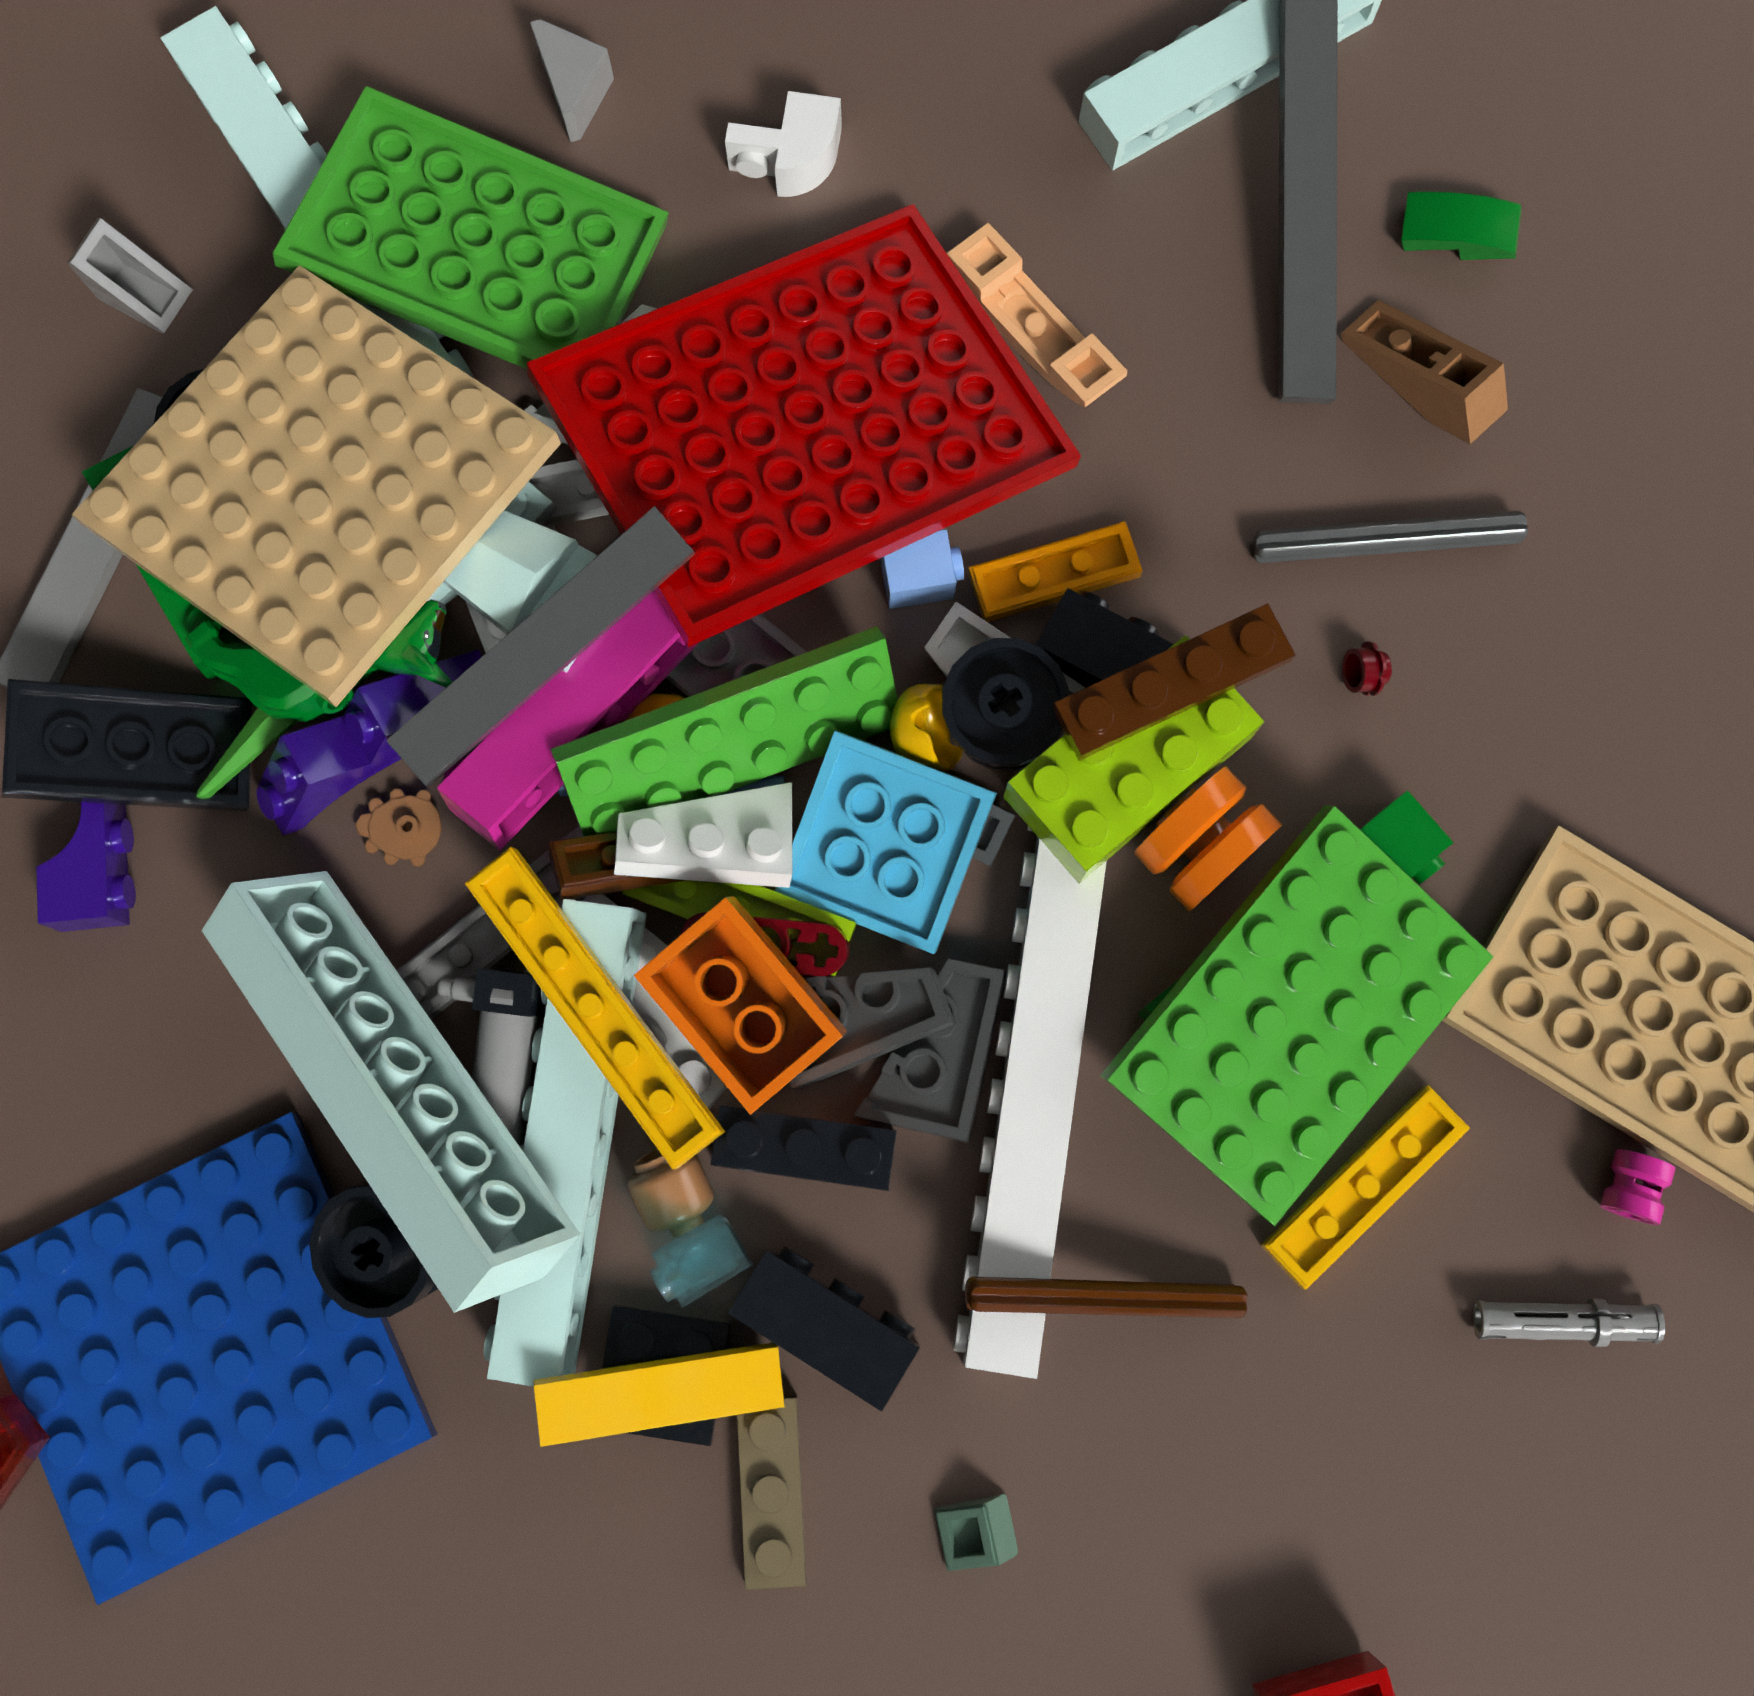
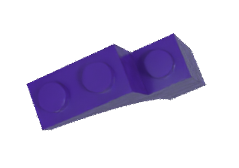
(334, 756)

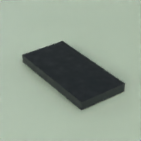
(120, 745)

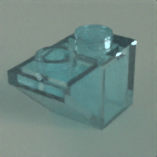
(699, 1261)

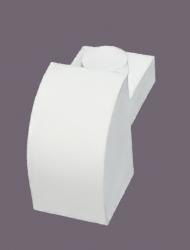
(796, 154)

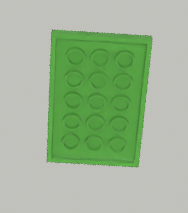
(468, 234)
(1298, 1014)

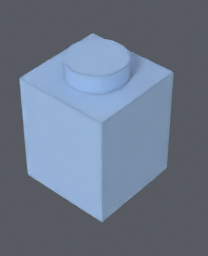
(922, 572)

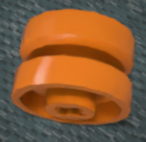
(1203, 834)

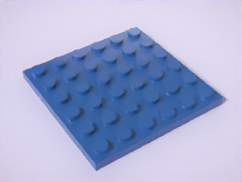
(197, 1360)

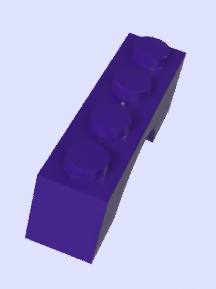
(89, 878)

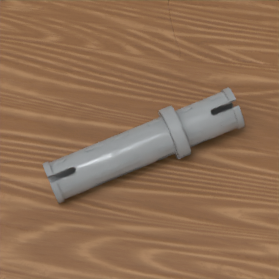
(1589, 1322)

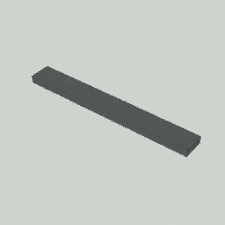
(1307, 201)

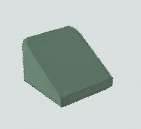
(976, 1533)

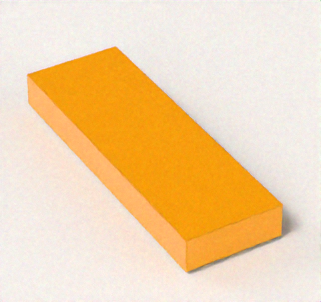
(1045, 572)

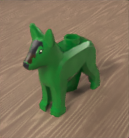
(284, 696)

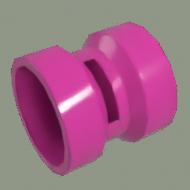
(1637, 1186)

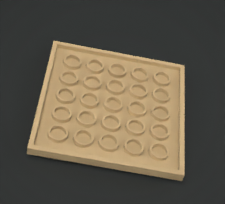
(317, 483)

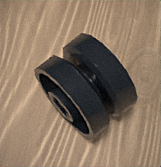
(997, 672)
(365, 1257)

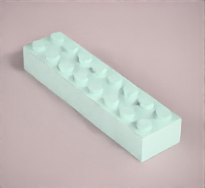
(390, 1087)

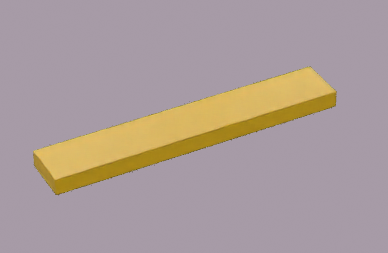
(595, 1008)

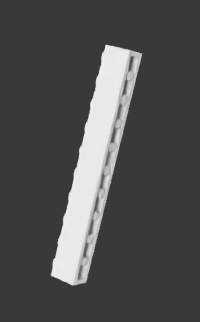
(1032, 1106)

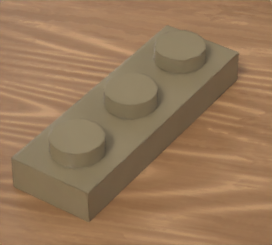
(772, 1498)

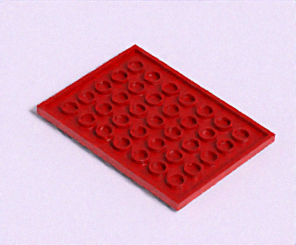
(804, 418)

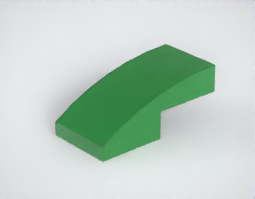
(1467, 222)

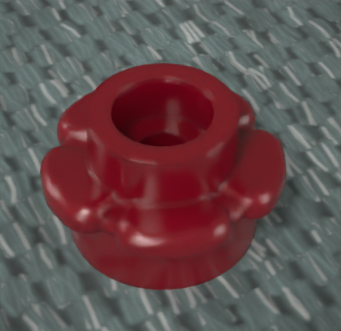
(1366, 669)

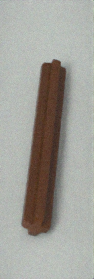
(1104, 1297)

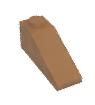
(1431, 370)

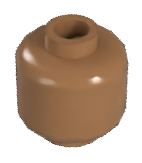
(668, 1196)

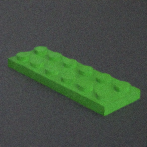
(730, 732)

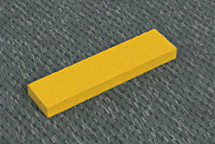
(1365, 1187)
(658, 1393)

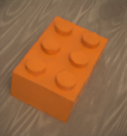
(740, 1003)

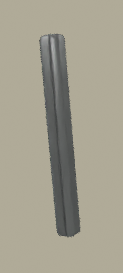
(1390, 536)

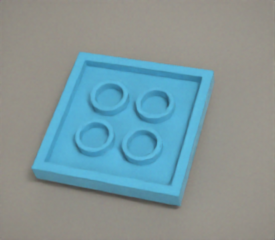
(886, 841)

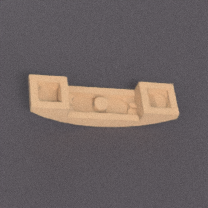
(1031, 322)

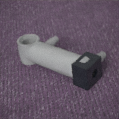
(505, 1034)

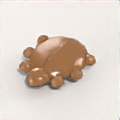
(401, 827)

